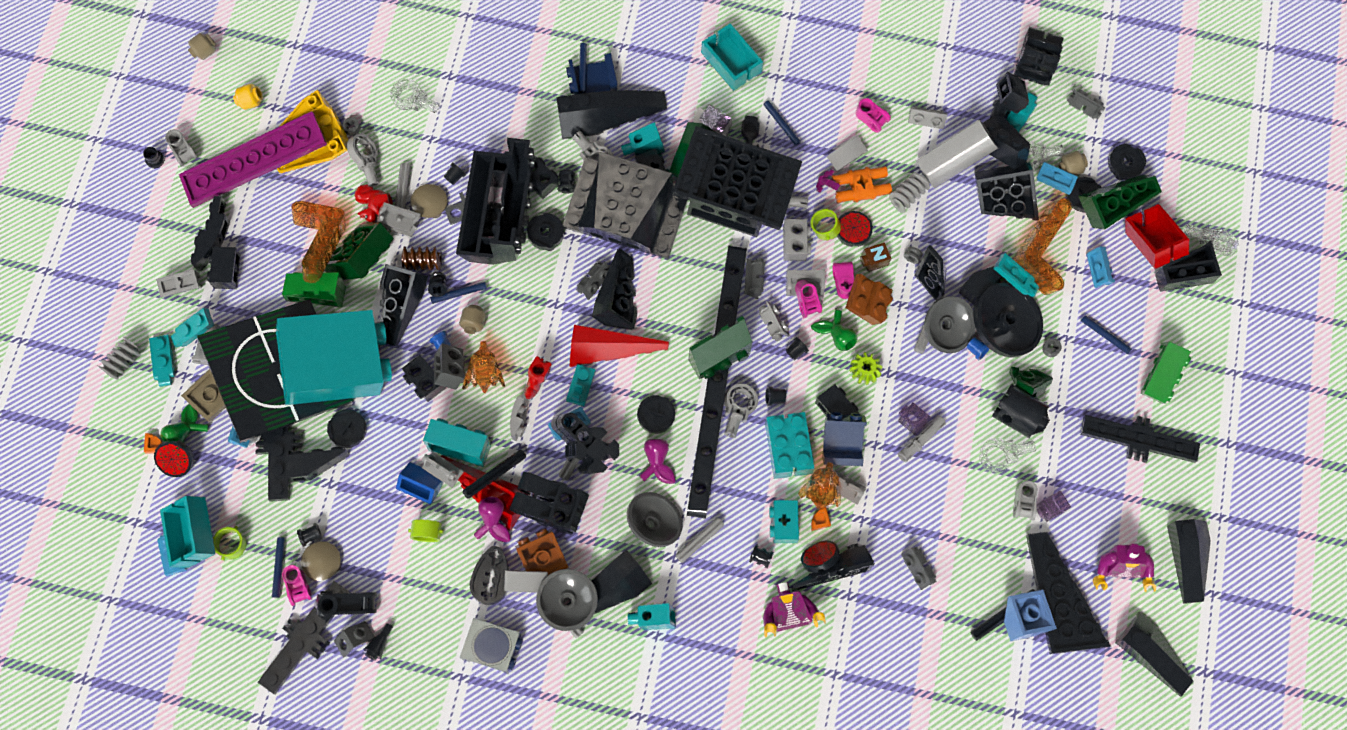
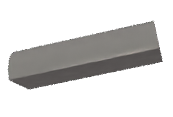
(957, 154)

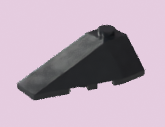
(932, 273)
(400, 298)
(615, 299)
(1190, 551)
(851, 562)
(619, 582)
(1151, 650)

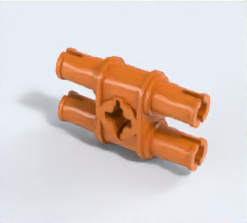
(865, 177)

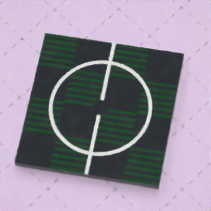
(249, 374)

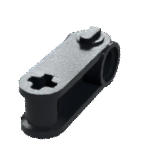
(346, 603)

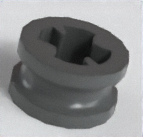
(351, 121)
(913, 255)
(1056, 344)

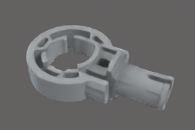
(588, 147)
(367, 161)
(742, 413)

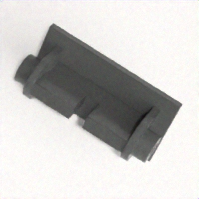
(1092, 106)
(753, 281)
(590, 285)
(922, 575)

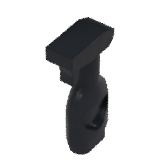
(750, 129)

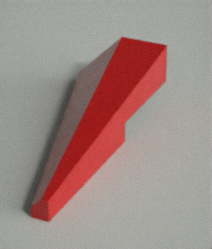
(596, 345)
(499, 488)

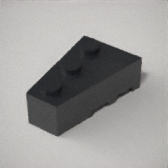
(1011, 145)
(1192, 270)

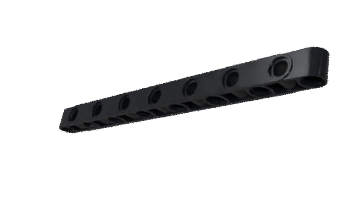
(715, 389)

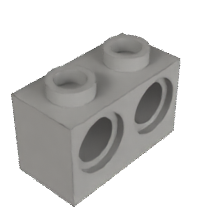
(793, 239)

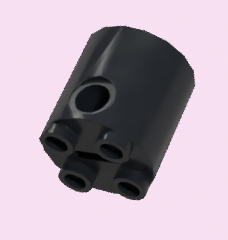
(1022, 412)

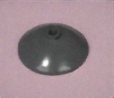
(958, 326)
(657, 512)
(563, 585)

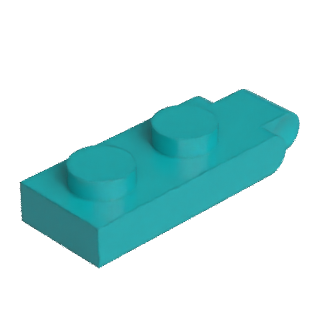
(1018, 120)
(1016, 275)
(194, 326)
(162, 359)

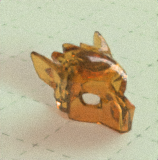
(483, 369)
(822, 487)

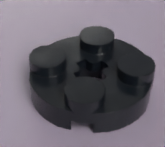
(1124, 171)
(549, 241)

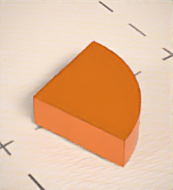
(151, 443)
(820, 520)

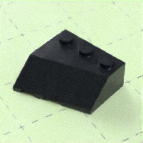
(1007, 192)

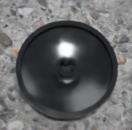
(1008, 320)

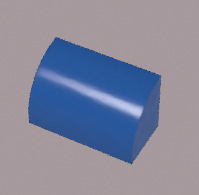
(418, 483)

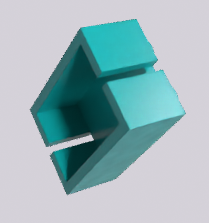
(731, 57)
(457, 442)
(789, 445)
(187, 531)

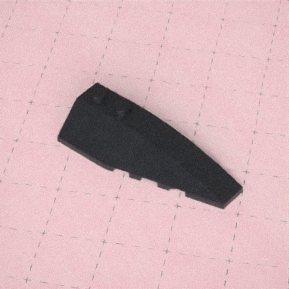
(606, 110)

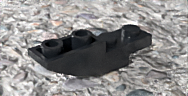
(213, 236)

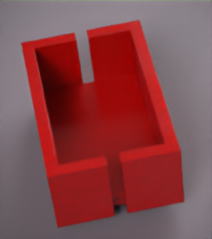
(1158, 238)

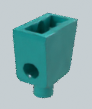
(643, 141)
(662, 617)

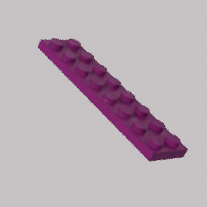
(252, 159)

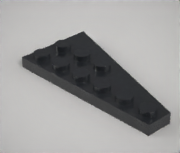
(1068, 607)

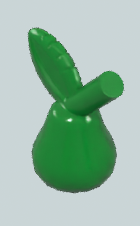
(843, 337)
(182, 429)

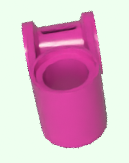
(873, 117)
(844, 277)
(808, 302)
(296, 589)

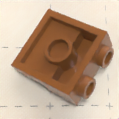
(869, 299)
(541, 553)

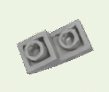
(847, 153)
(517, 424)
(523, 580)

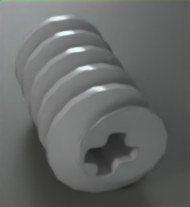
(908, 191)
(119, 358)

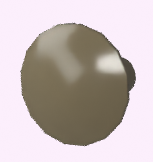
(429, 201)
(320, 561)

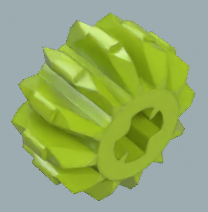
(866, 376)

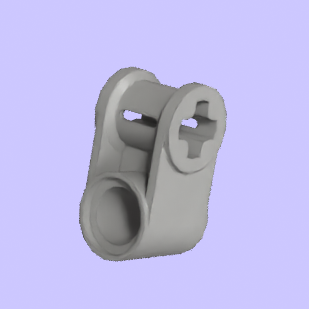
(181, 149)
(1025, 504)

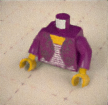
(1126, 562)
(790, 611)

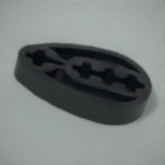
(479, 577)

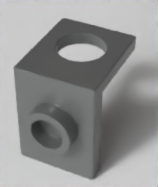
(460, 206)
(354, 637)

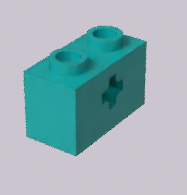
(789, 510)

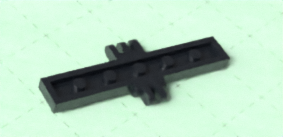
(1140, 439)
(277, 446)
(303, 638)

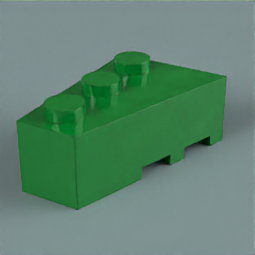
(327, 291)
(1166, 372)

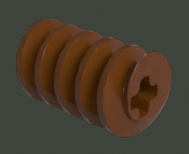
(421, 258)

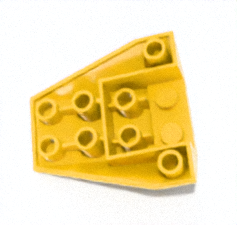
(331, 129)

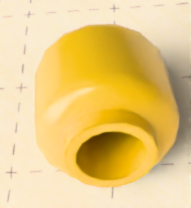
(248, 96)

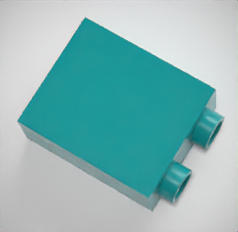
(331, 356)

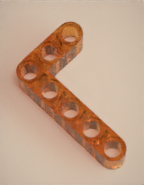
(330, 227)
(1037, 242)

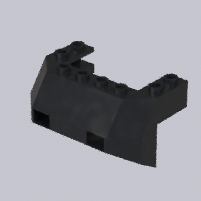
(500, 220)

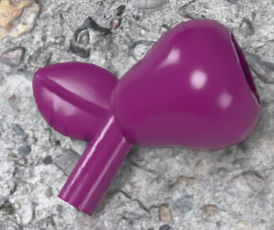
(656, 453)
(491, 511)

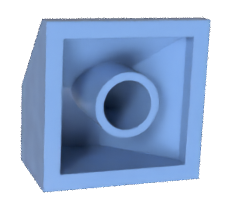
(1028, 615)

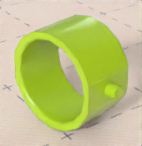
(831, 234)
(425, 530)
(238, 552)

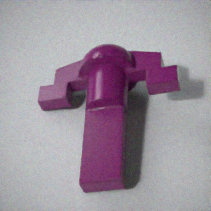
(823, 180)

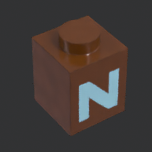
(875, 257)

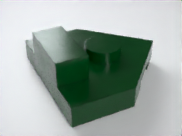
(1030, 381)

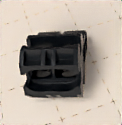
(1039, 57)
(589, 445)
(550, 494)

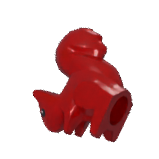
(374, 198)
(537, 375)

